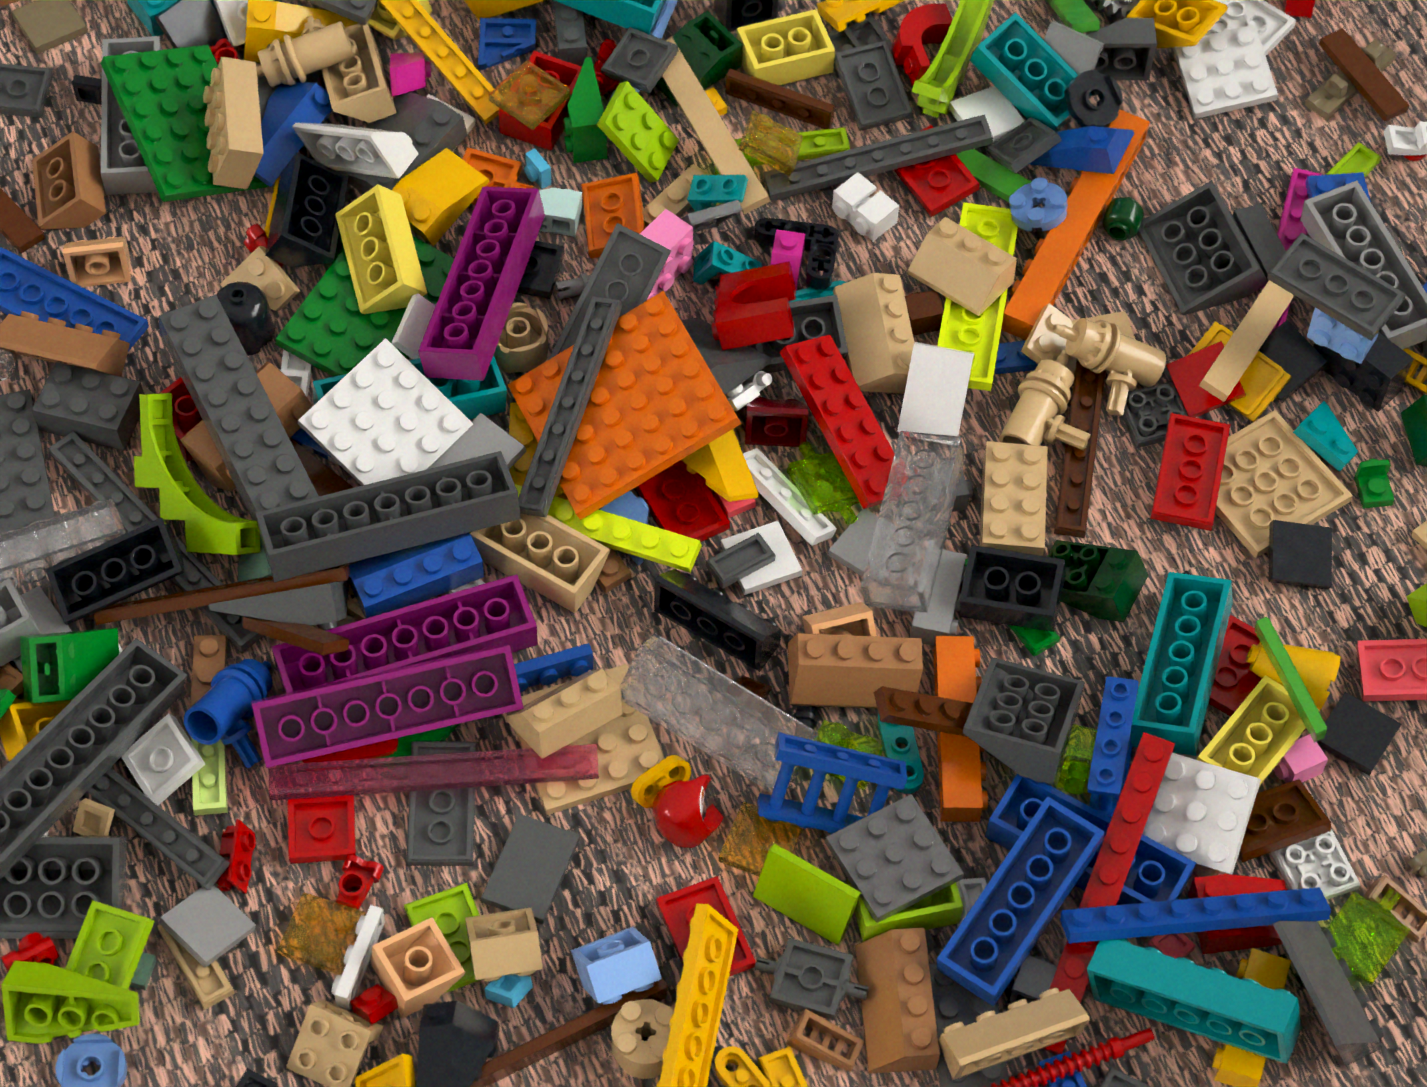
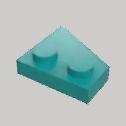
(1327, 437)

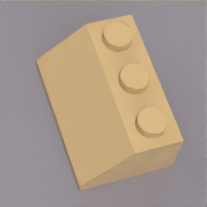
(963, 266)
(568, 712)

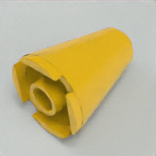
(1314, 666)

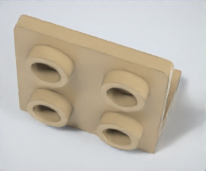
(331, 1044)

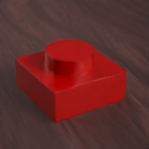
(374, 1004)

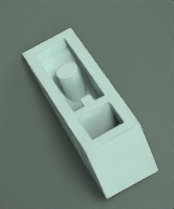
(561, 210)

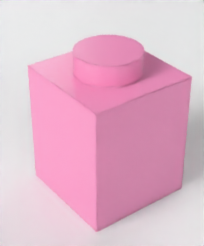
(1302, 761)

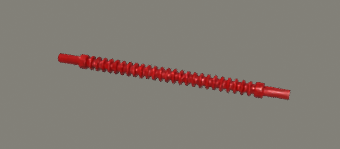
(1113, 1048)

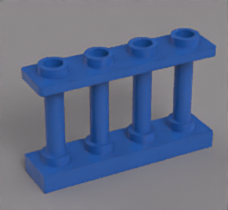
(1112, 744)
(824, 760)

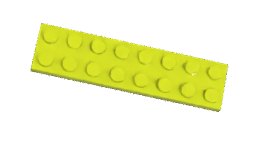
(961, 327)

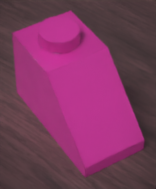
(408, 72)
(789, 247)

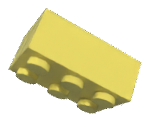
(787, 48)

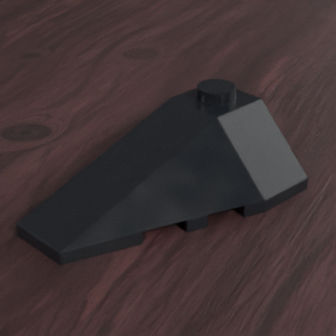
(454, 1044)

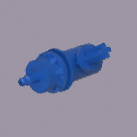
(225, 706)

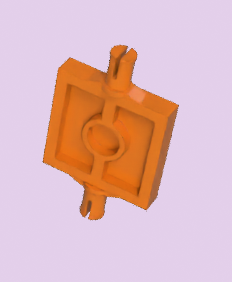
(498, 169)

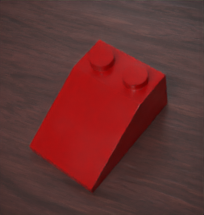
(1237, 938)

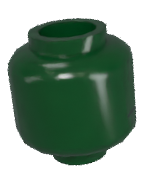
(1123, 218)

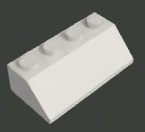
(358, 148)

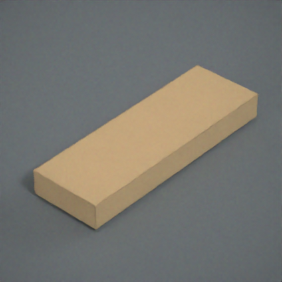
(207, 983)

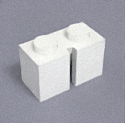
(867, 215)

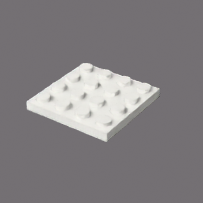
(384, 419)

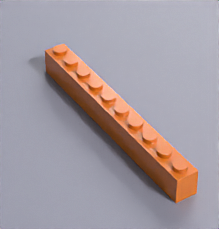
(1064, 244)

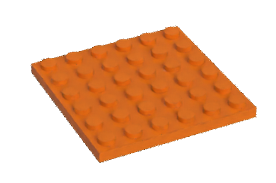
(645, 409)

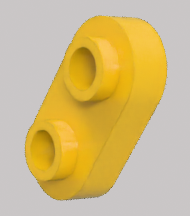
(653, 780)
(747, 1073)

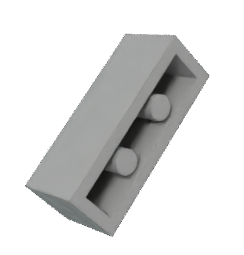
(943, 602)

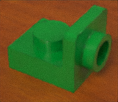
(1374, 484)

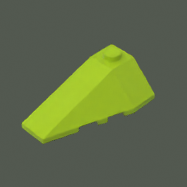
(57, 1002)

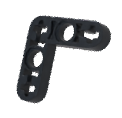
(822, 241)

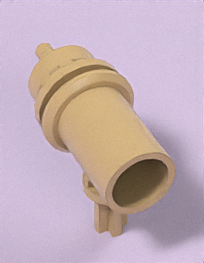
(305, 54)
(1103, 347)
(1040, 406)

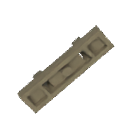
(1339, 89)

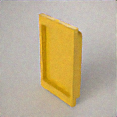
(1260, 380)

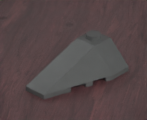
(310, 605)

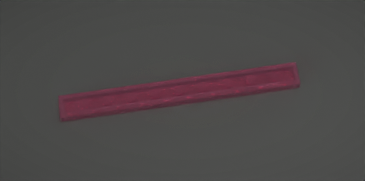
(431, 772)

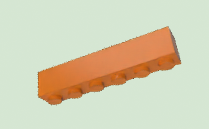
(958, 755)

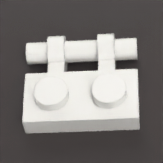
(748, 390)

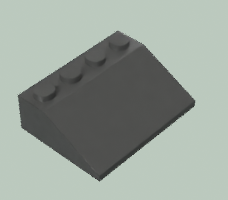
(427, 123)
(1202, 251)
(728, 366)
(1024, 717)
(58, 881)
(1329, 989)

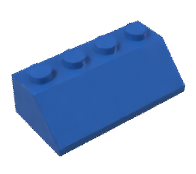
(414, 574)

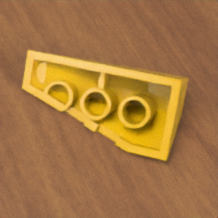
(275, 19)
(723, 468)

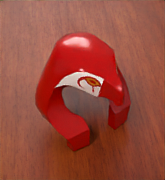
(679, 812)

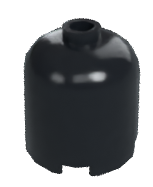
(248, 314)

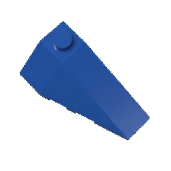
(286, 106)
(1088, 149)

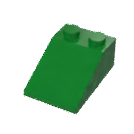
(585, 109)

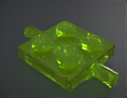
(823, 483)
(1367, 934)

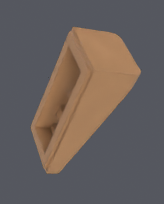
(1382, 885)
(821, 1051)

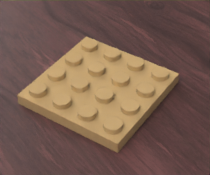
(1272, 478)
(624, 753)

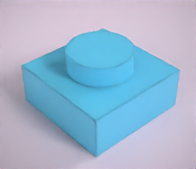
(537, 169)
(508, 989)

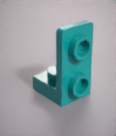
(713, 189)
(721, 259)

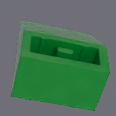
(65, 662)

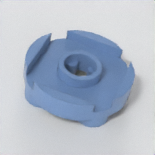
(1036, 193)
(86, 1050)

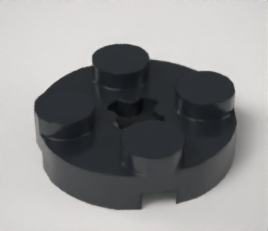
(1078, 99)

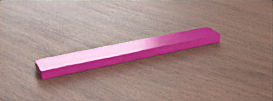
(1290, 222)

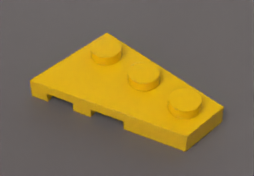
(840, 12)

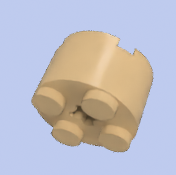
(522, 340)
(629, 1026)

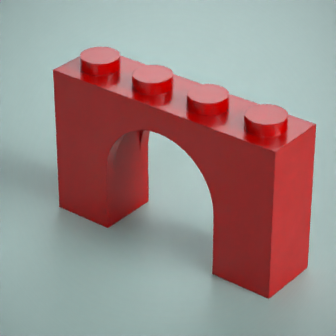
(754, 306)

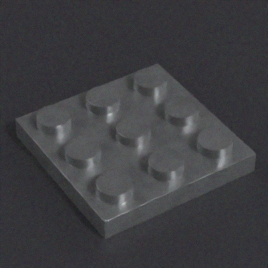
(894, 858)

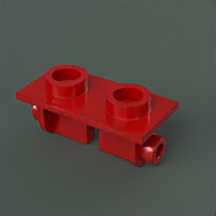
(604, 83)
(238, 845)

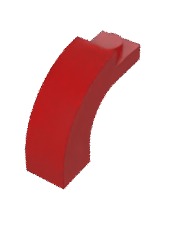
(919, 27)

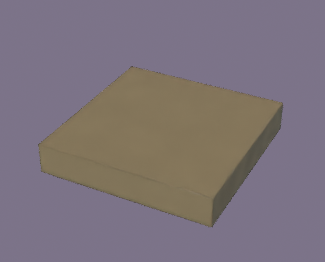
(49, 23)

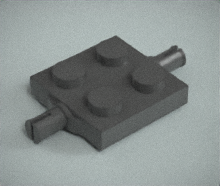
(811, 978)

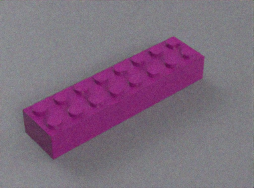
(482, 284)
(416, 634)
(387, 705)

